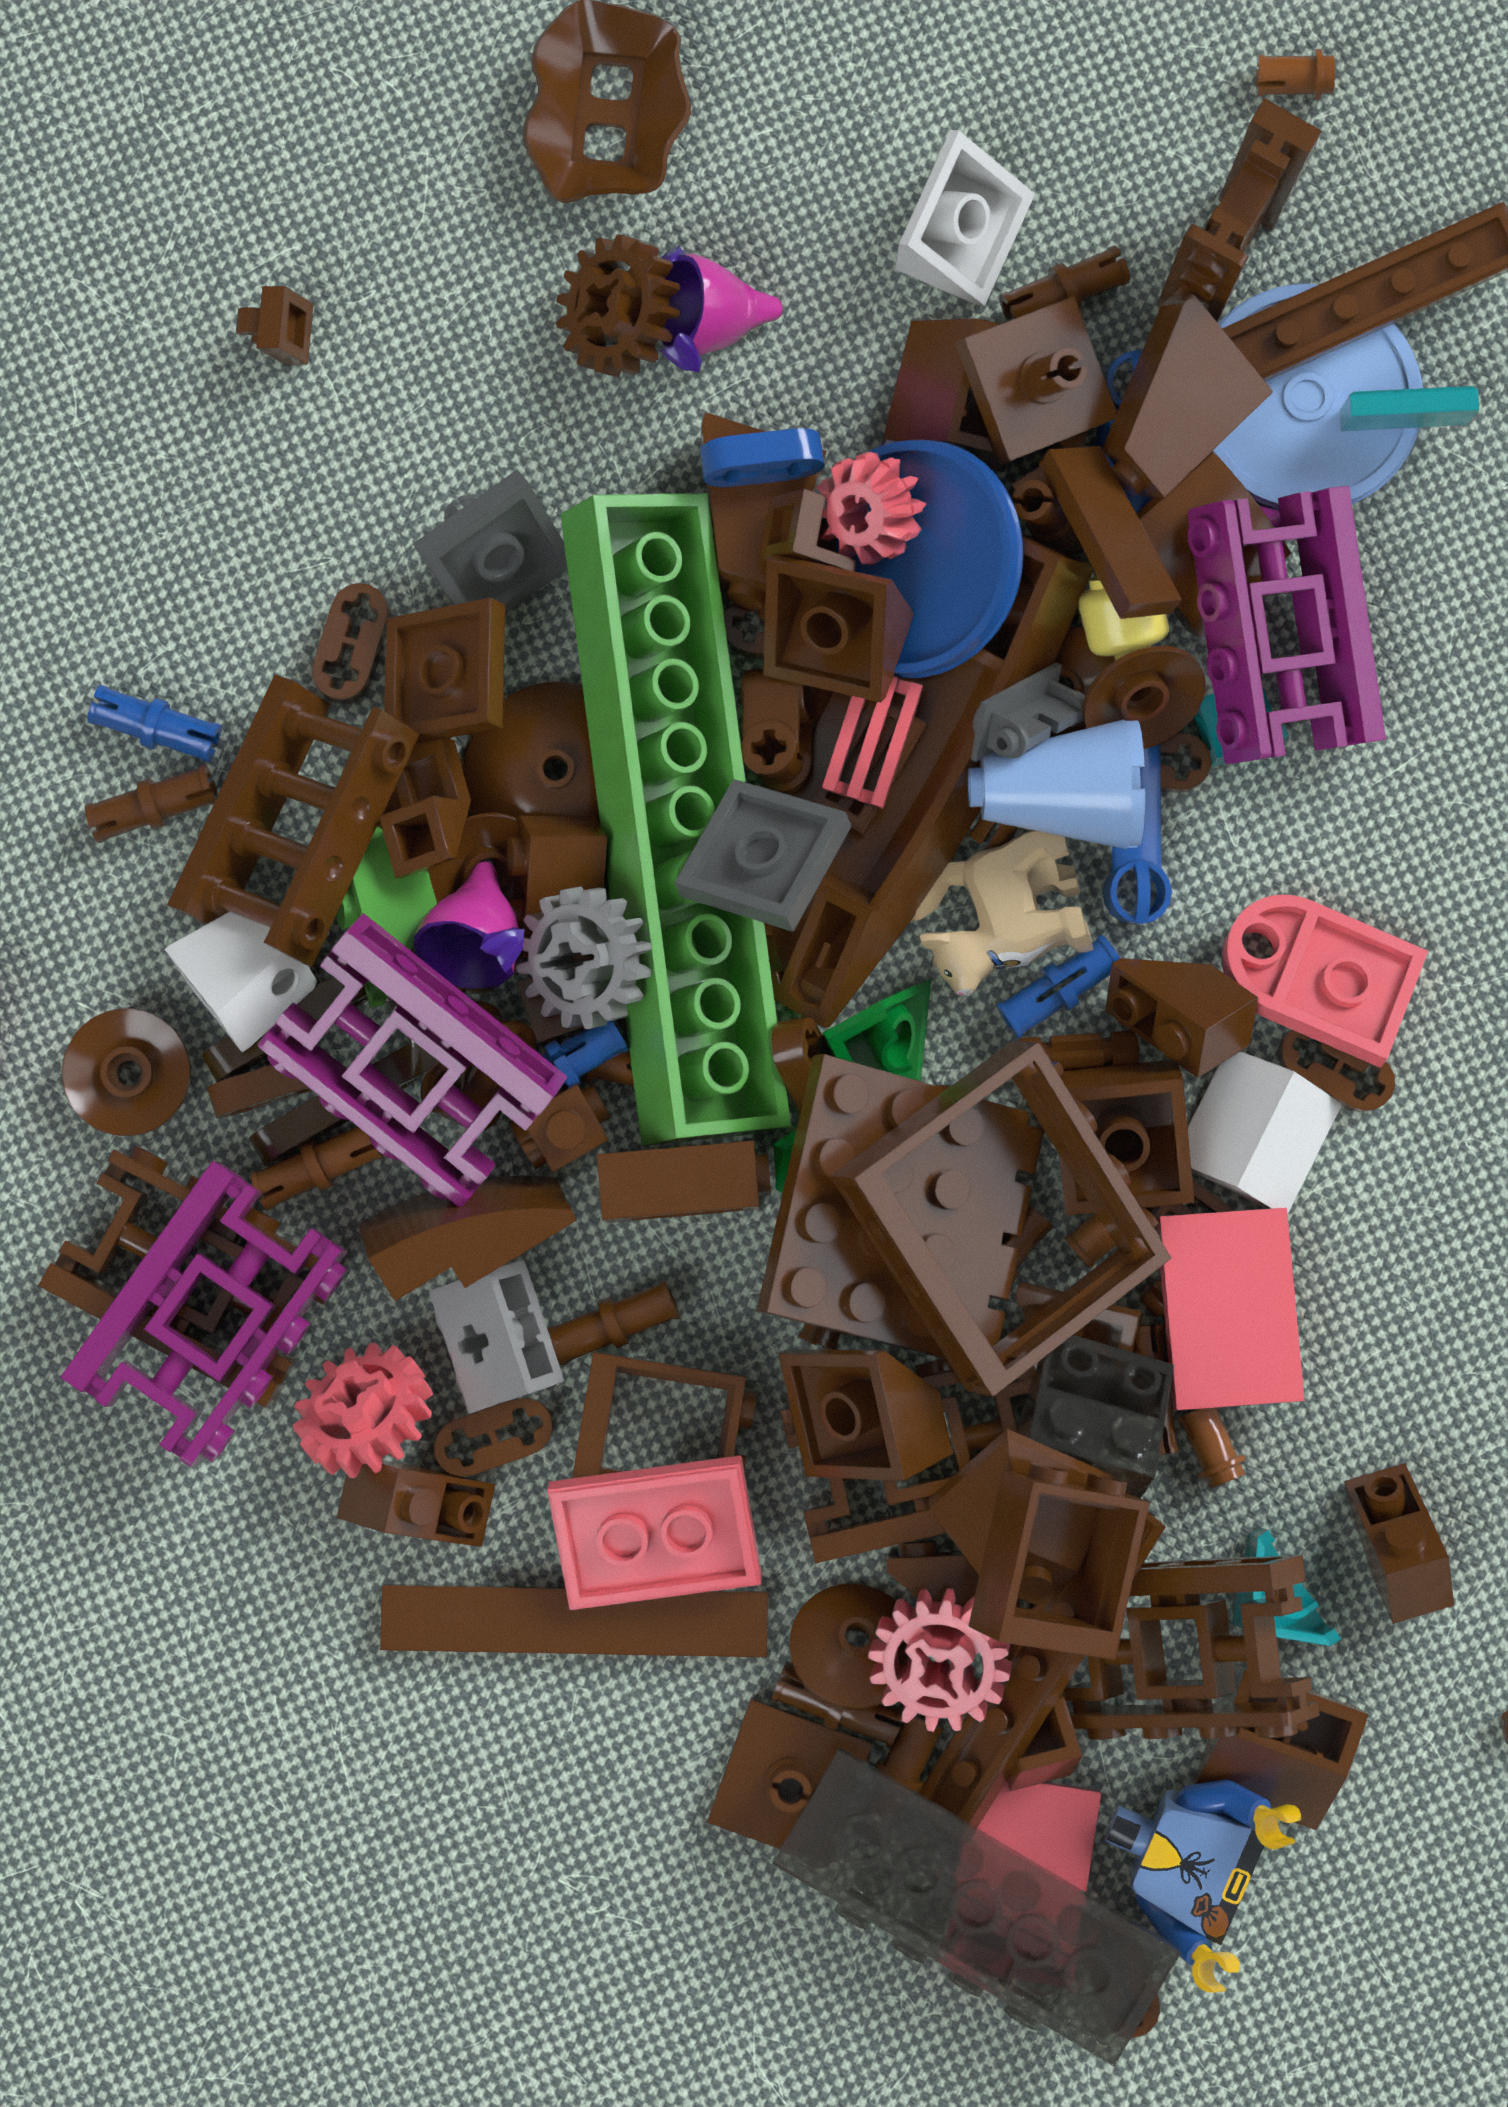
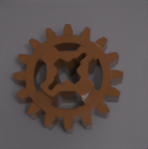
(618, 305)

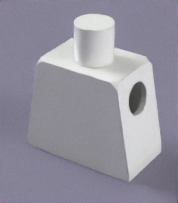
(240, 976)

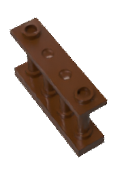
(252, 800)

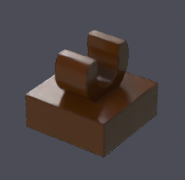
(279, 325)

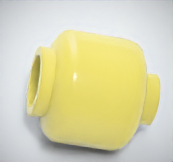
(1115, 636)

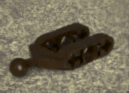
(311, 1119)

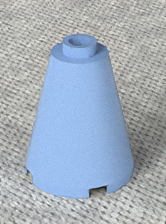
(1069, 786)

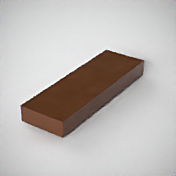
(1110, 532)

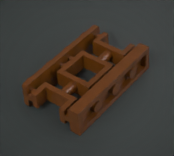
(1253, 195)
(95, 1299)
(914, 1523)
(1188, 1703)

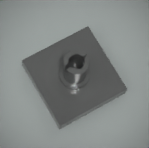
(495, 546)
(763, 854)

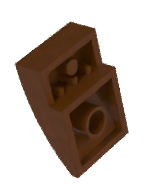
(430, 1235)

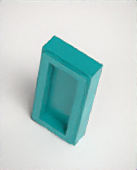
(1409, 408)

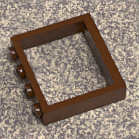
(920, 1276)

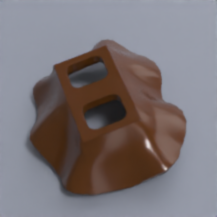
(652, 117)

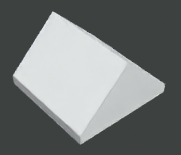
(963, 222)
(1259, 1130)

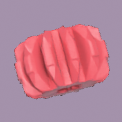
(876, 484)

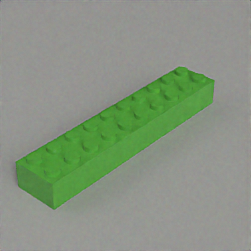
(661, 765)

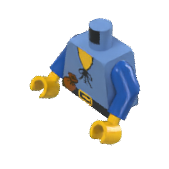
(1198, 1863)

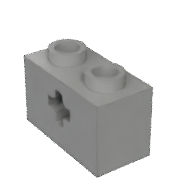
(496, 1337)

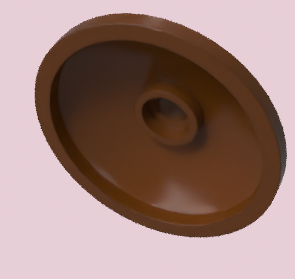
(508, 763)

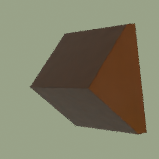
(832, 627)

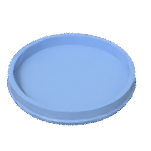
(1296, 433)

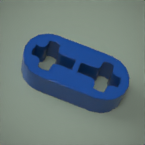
(762, 457)

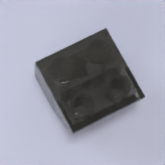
(1100, 1408)

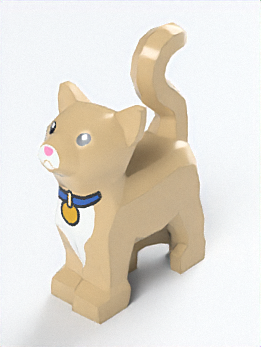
(1004, 893)

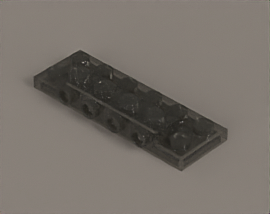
(975, 1908)

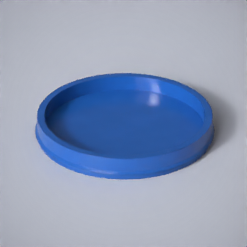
(963, 563)

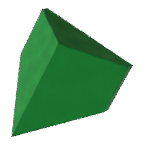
(886, 1033)

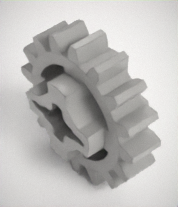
(583, 925)

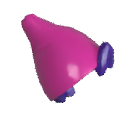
(713, 309)
(471, 933)

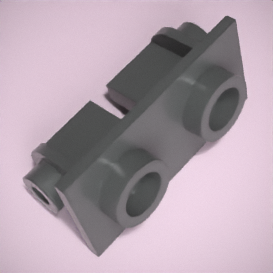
(1025, 715)

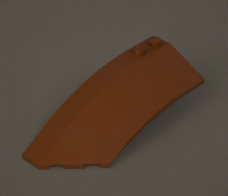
(893, 866)

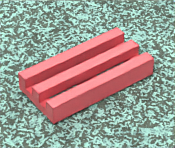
(855, 788)

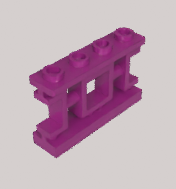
(1328, 619)
(442, 1024)
(163, 1284)

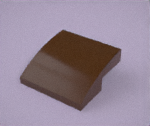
(1168, 526)

